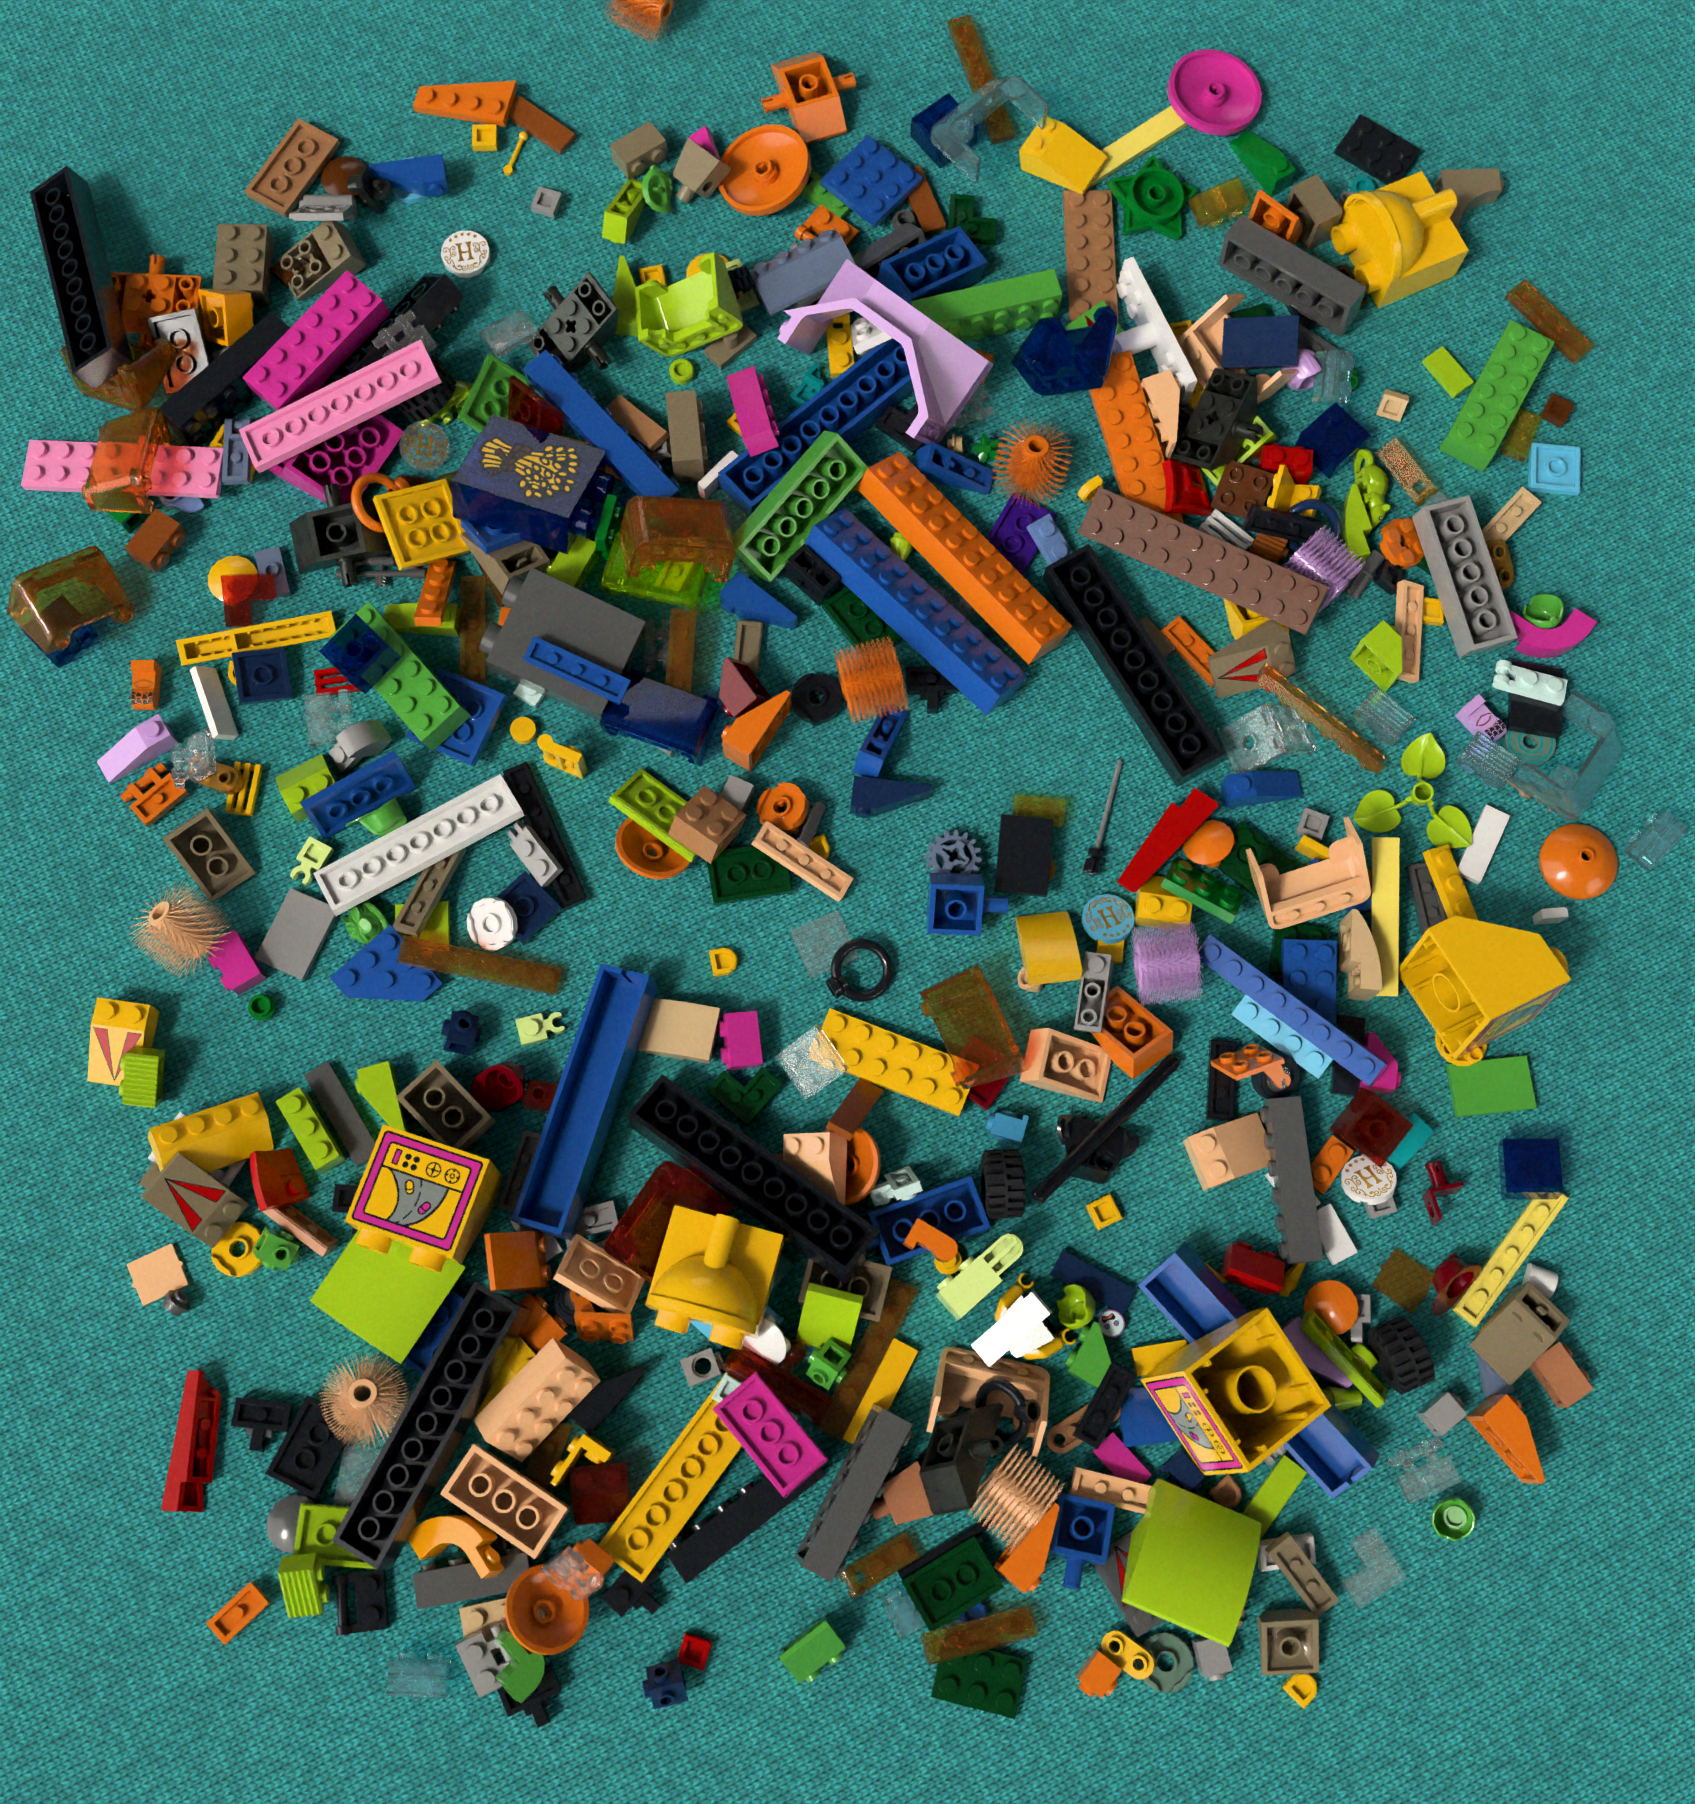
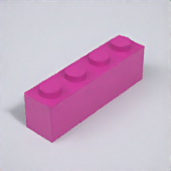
(753, 410)

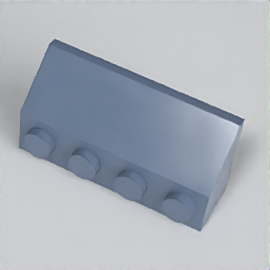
(800, 271)

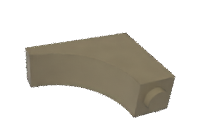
(1471, 188)

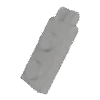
(534, 854)

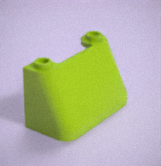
(688, 311)

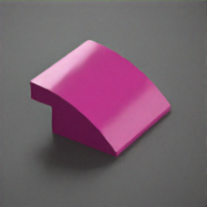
(341, 458)

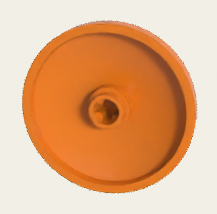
(766, 171)

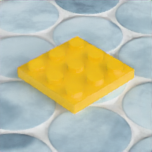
(421, 524)

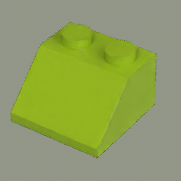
(1380, 655)
(303, 783)

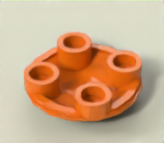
(1209, 843)
(1333, 1304)

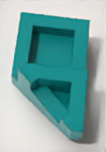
(808, 388)

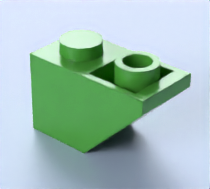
(1091, 1358)

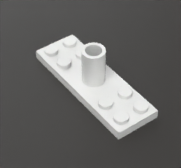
(1151, 330)

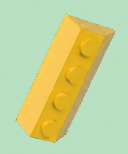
(215, 1135)

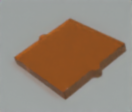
(1403, 1281)

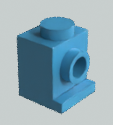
(1007, 1127)

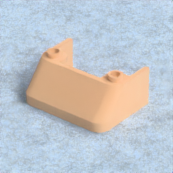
(1204, 343)
(1315, 888)
(964, 1371)

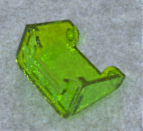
(668, 583)

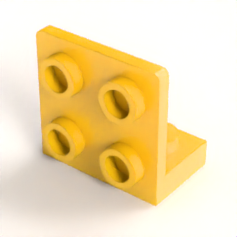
(1287, 493)
(596, 1452)

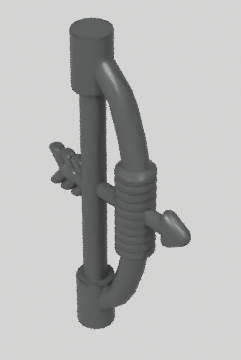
(381, 561)

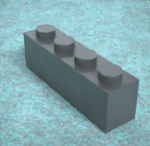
(462, 1582)

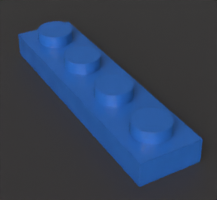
(576, 670)

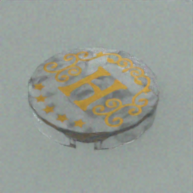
(424, 446)

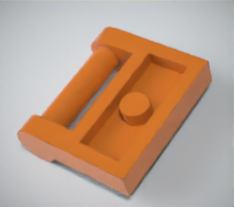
(822, 220)

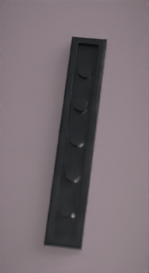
(538, 817)

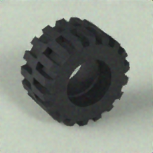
(432, 400)
(1003, 1183)
(1401, 1355)

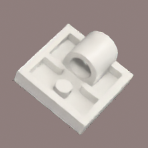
(866, 336)

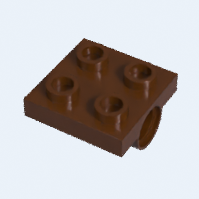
(1240, 488)

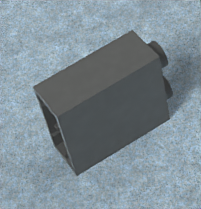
(569, 621)

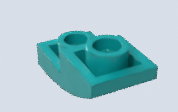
(1411, 1142)

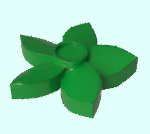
(985, 449)

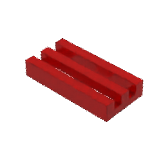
(334, 680)

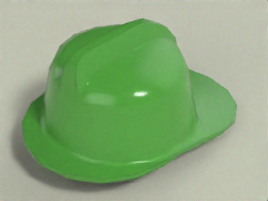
(384, 819)

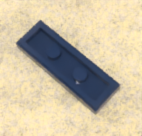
(1101, 1285)

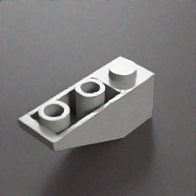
(1093, 992)

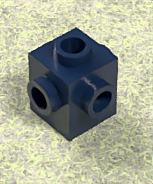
(461, 1032)
(665, 1684)

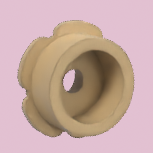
(955, 444)

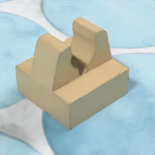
(1392, 405)

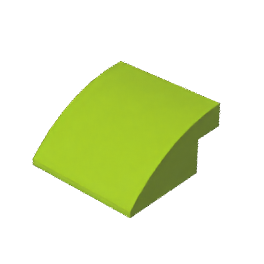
(384, 1295)
(1191, 1562)

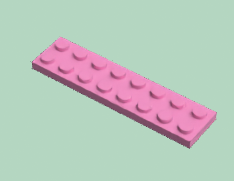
(339, 406)
(175, 472)

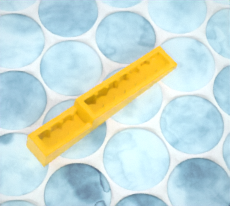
(256, 637)

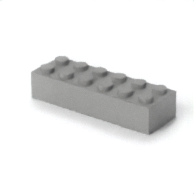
(1464, 576)

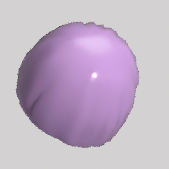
(1307, 369)

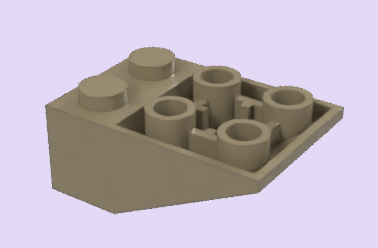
(324, 256)
(509, 561)
(1519, 1331)

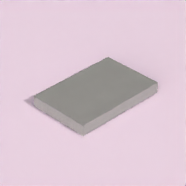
(296, 934)

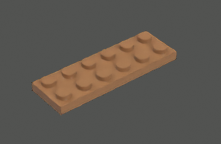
(1089, 251)

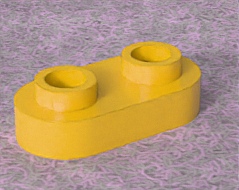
(1128, 1653)

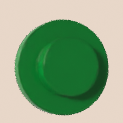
(261, 1007)

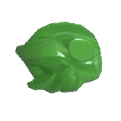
(657, 189)
(364, 922)

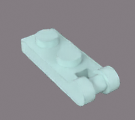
(1529, 683)

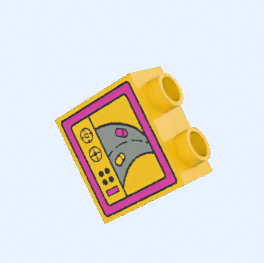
(1481, 980)
(423, 1198)
(1236, 1394)

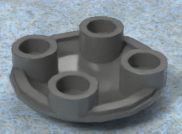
(283, 1522)

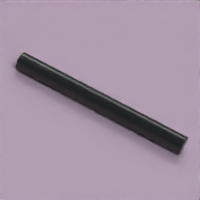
(974, 1530)

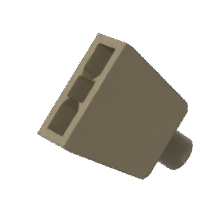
(698, 171)

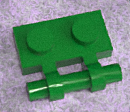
(608, 526)

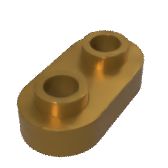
(1502, 562)
(218, 782)

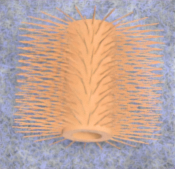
(180, 929)
(364, 1400)
(1014, 1497)

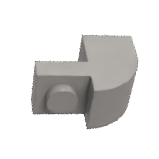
(359, 741)

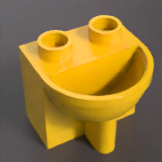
(1400, 238)
(714, 1275)

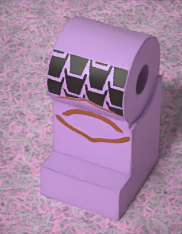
(1478, 717)

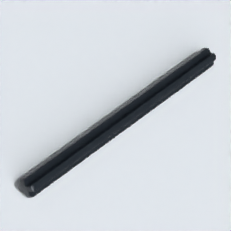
(1105, 1129)

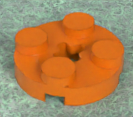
(1393, 534)
(796, 807)

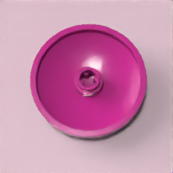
(1214, 92)

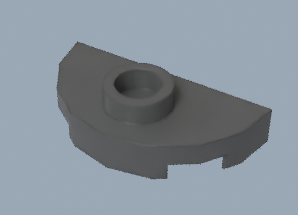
(809, 827)

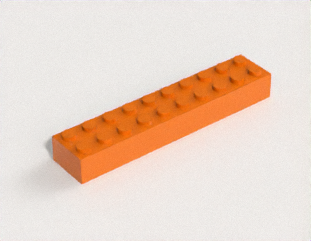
(964, 557)

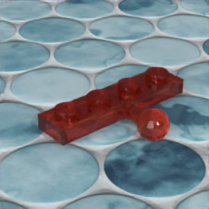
(789, 1389)

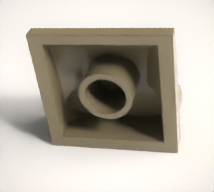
(1288, 1642)

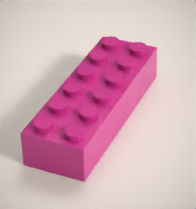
(317, 343)

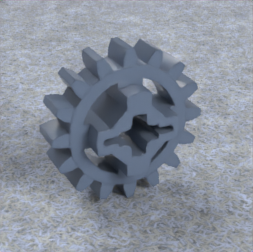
(943, 853)

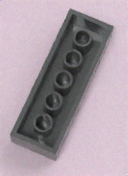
(1279, 266)
(852, 1493)

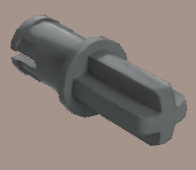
(1365, 575)

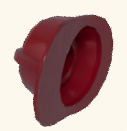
(499, 1086)
(1451, 1281)

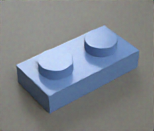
(1049, 539)

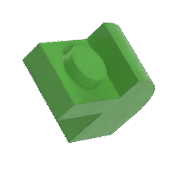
(524, 1670)

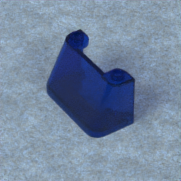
(1067, 360)
(663, 717)

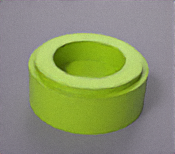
(681, 371)
(1365, 1355)

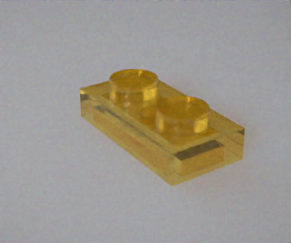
(1520, 435)
(1040, 808)

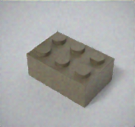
(244, 260)
(687, 436)
(445, 1108)

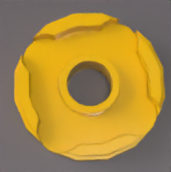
(224, 1258)

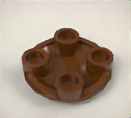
(337, 173)

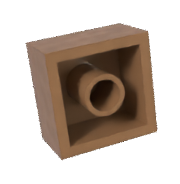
(707, 824)

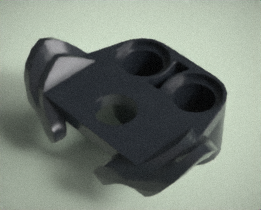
(1118, 1146)

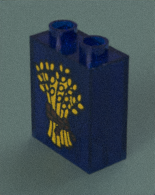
(531, 484)

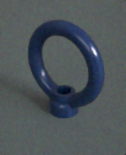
(1329, 511)

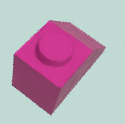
(1390, 1077)

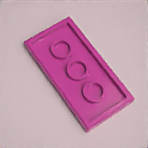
(770, 1434)

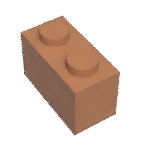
(1561, 1376)

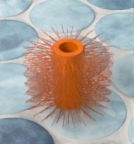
(656, 9)
(1032, 462)
(870, 680)

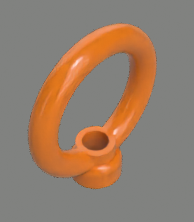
(356, 496)

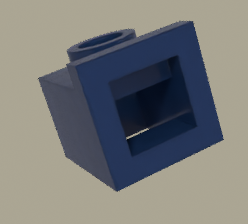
(1182, 1472)

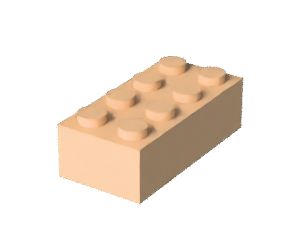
(536, 1400)
(505, 1500)

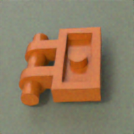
(158, 799)

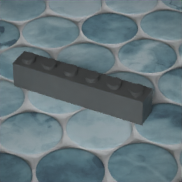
(872, 256)
(1292, 1180)

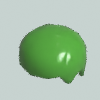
(1544, 611)
(1453, 1518)

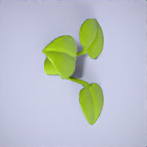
(1426, 760)

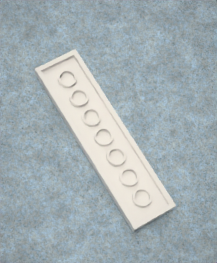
(418, 844)

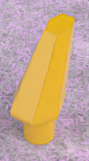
(1292, 1278)

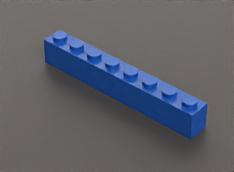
(598, 428)
(1292, 1010)

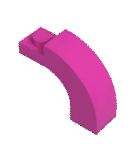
(1551, 642)

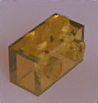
(1218, 203)

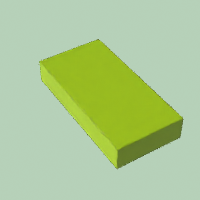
(1447, 372)

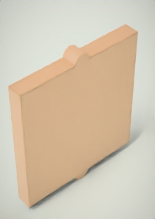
(157, 1274)

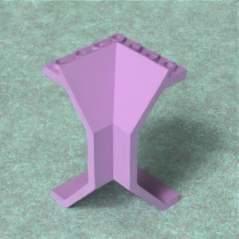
(939, 364)

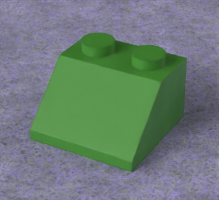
(812, 1650)

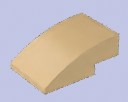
(1358, 957)
(680, 1030)

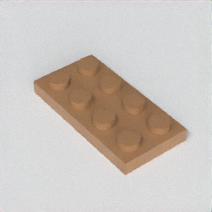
(292, 168)

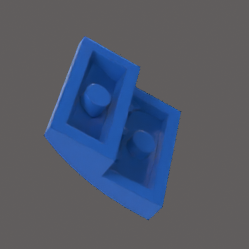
(1143, 1420)

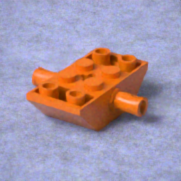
(810, 96)
(153, 295)

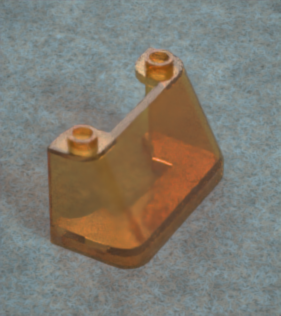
(135, 382)
(125, 462)
(67, 596)
(973, 1029)

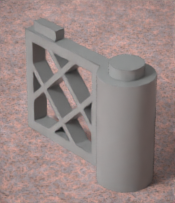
(326, 208)

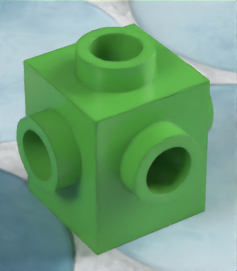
(276, 1249)
(828, 1364)

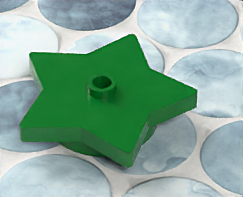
(1152, 200)

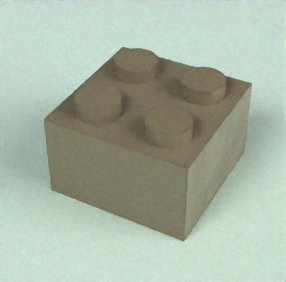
(1316, 210)

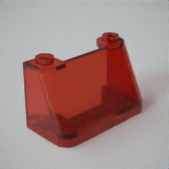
(643, 1227)

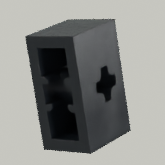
(811, 575)

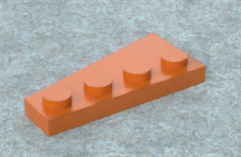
(469, 102)

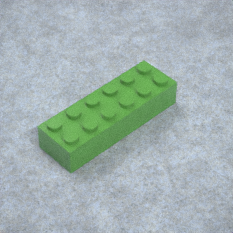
(995, 306)
(1496, 395)
(797, 504)
(414, 688)

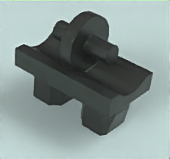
(370, 190)

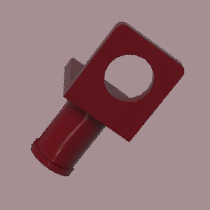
(1440, 1188)

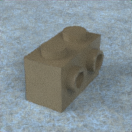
(639, 150)

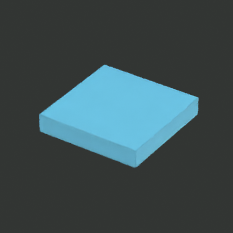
(1554, 469)

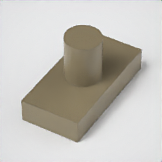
(729, 347)

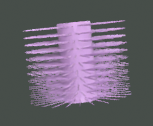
(1314, 566)
(1166, 963)

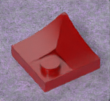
(1185, 490)
(277, 1179)

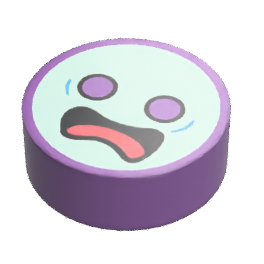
(1111, 1323)

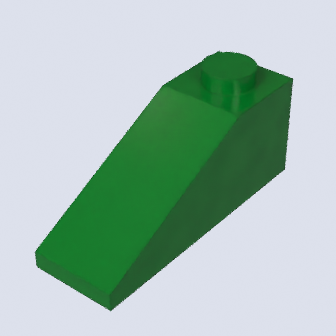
(1264, 162)

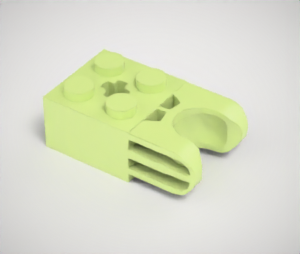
(978, 1276)

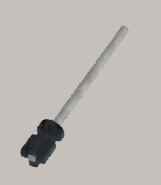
(1092, 864)

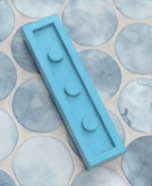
(1282, 1036)

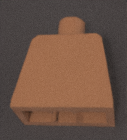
(903, 1497)

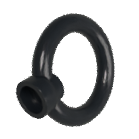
(838, 985)
(1025, 1409)

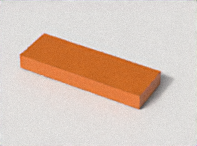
(1190, 647)

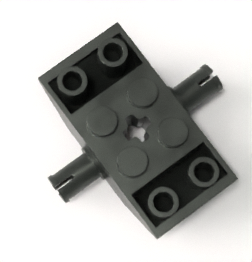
(578, 325)
(1219, 421)
(317, 533)
(958, 1458)

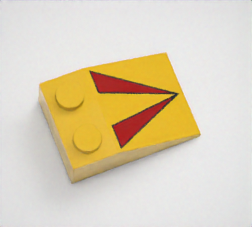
(113, 1032)

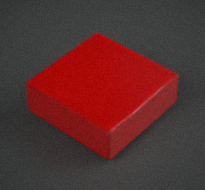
(694, 1651)

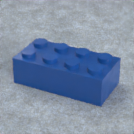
(933, 267)
(949, 1208)

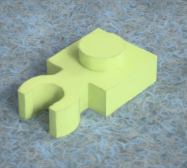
(313, 857)
(534, 1028)

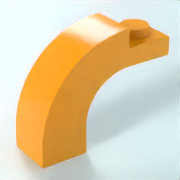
(464, 1531)

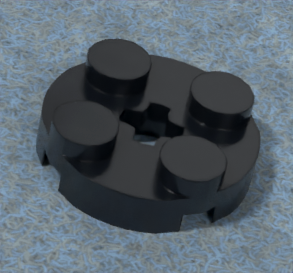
(814, 712)

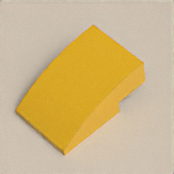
(1048, 948)

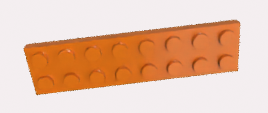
(1131, 435)

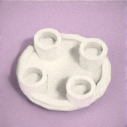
(770, 1342)

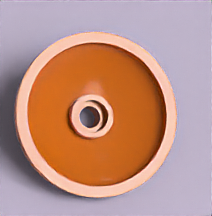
(637, 844)
(1567, 870)
(866, 1156)
(562, 1620)

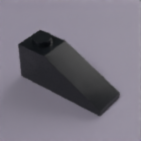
(604, 1399)

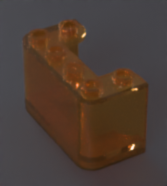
(677, 532)

